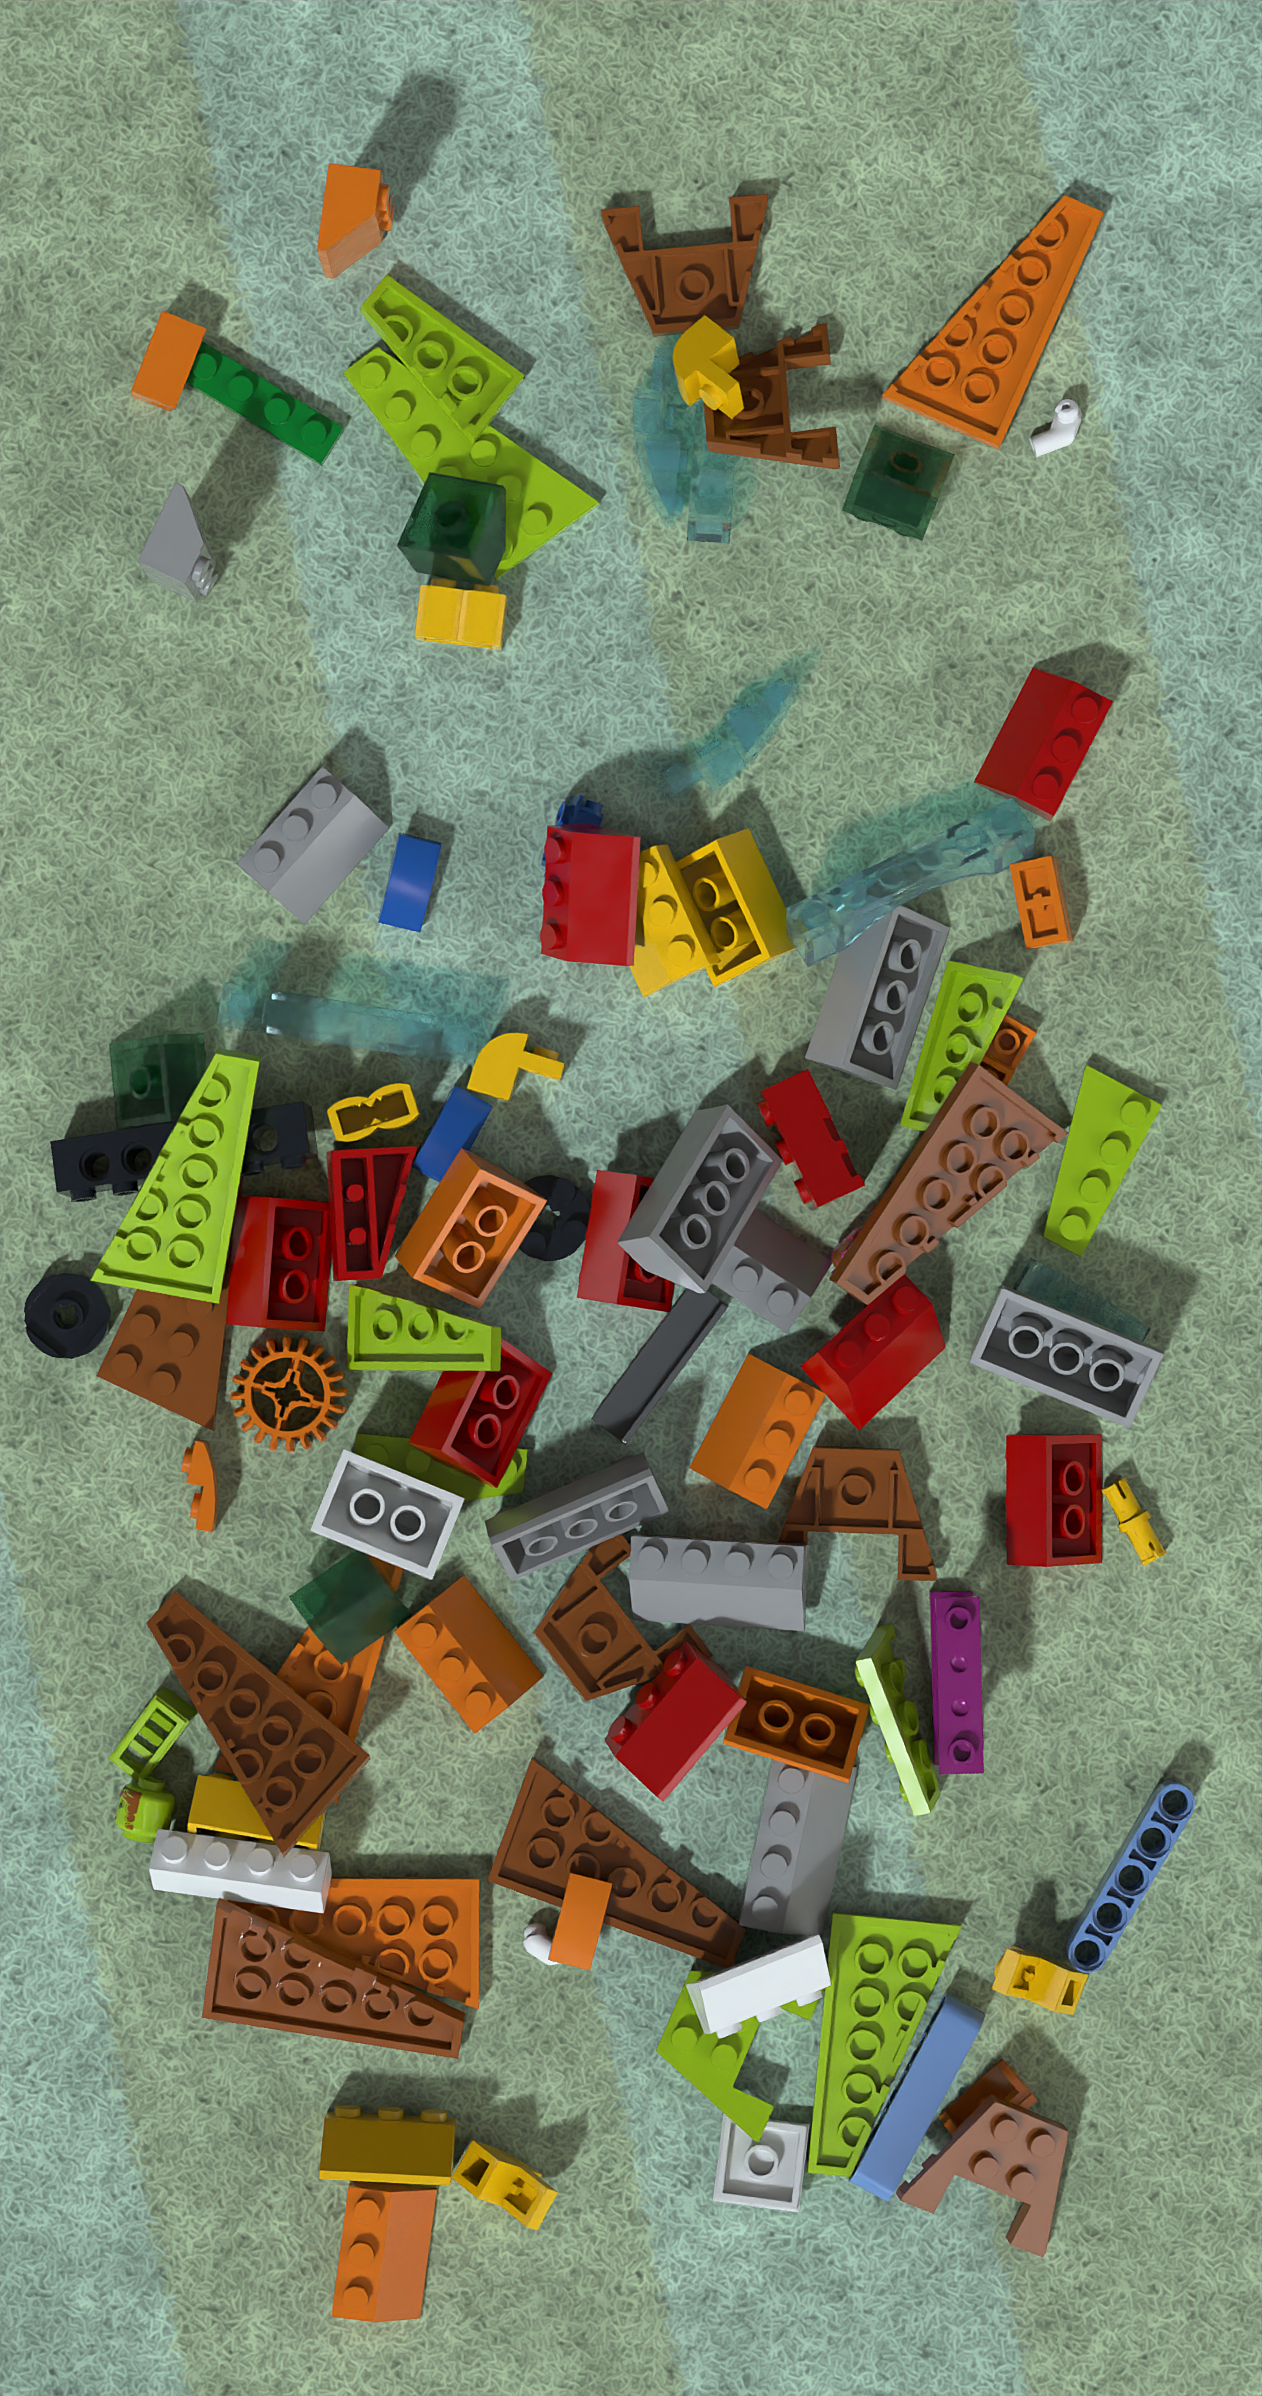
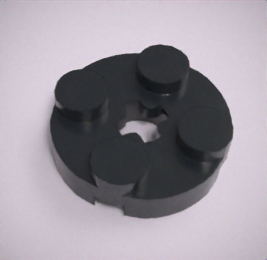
(569, 1230)
(92, 1315)

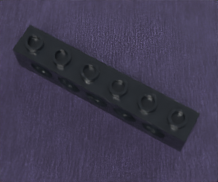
(76, 1156)

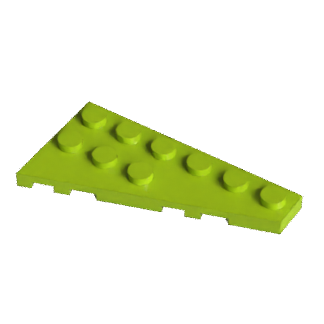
(537, 497)
(185, 1210)
(876, 1998)

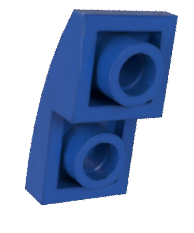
(409, 882)
(452, 1130)

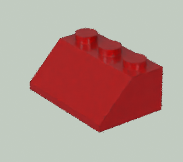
(1043, 742)
(590, 894)
(279, 1264)
(607, 1269)
(877, 1352)
(481, 1415)
(1053, 1499)
(675, 1720)

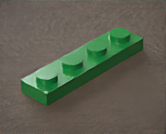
(263, 404)

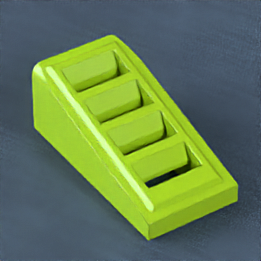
(173, 1707)

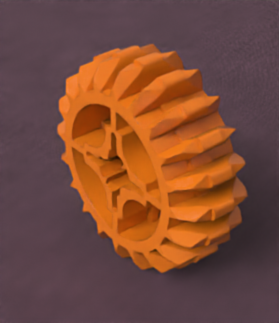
(253, 1383)

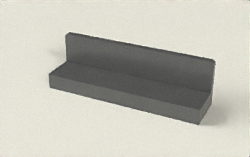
(659, 1364)

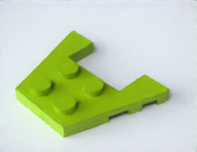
(714, 2062)

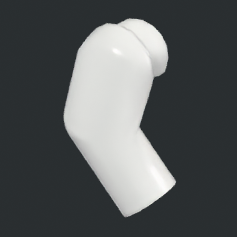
(1062, 430)
(538, 1943)

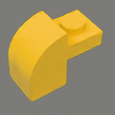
(703, 365)
(500, 1062)
(1039, 1980)
(506, 2182)

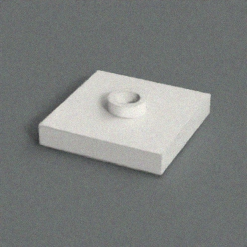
(764, 2171)

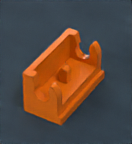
(167, 361)
(1041, 902)
(999, 2082)

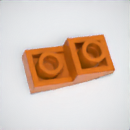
(1007, 1048)
(202, 1471)
(580, 1921)

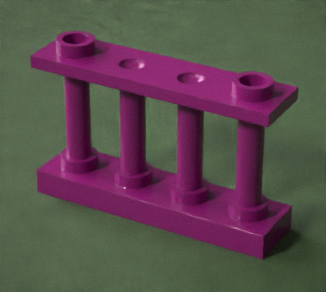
(956, 1682)

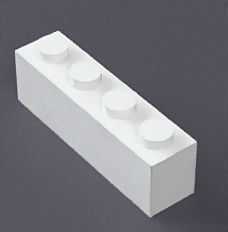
(240, 1871)

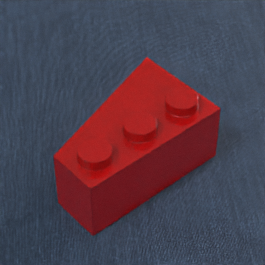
(809, 1140)
(364, 1207)

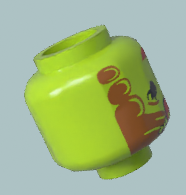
(144, 1809)

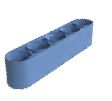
(1129, 1897)
(918, 2098)

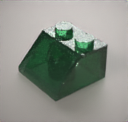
(897, 482)
(456, 529)
(155, 1077)
(350, 1605)

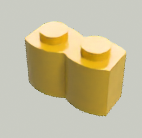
(461, 615)
(362, 1117)

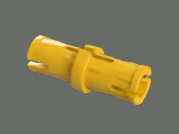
(1134, 1521)

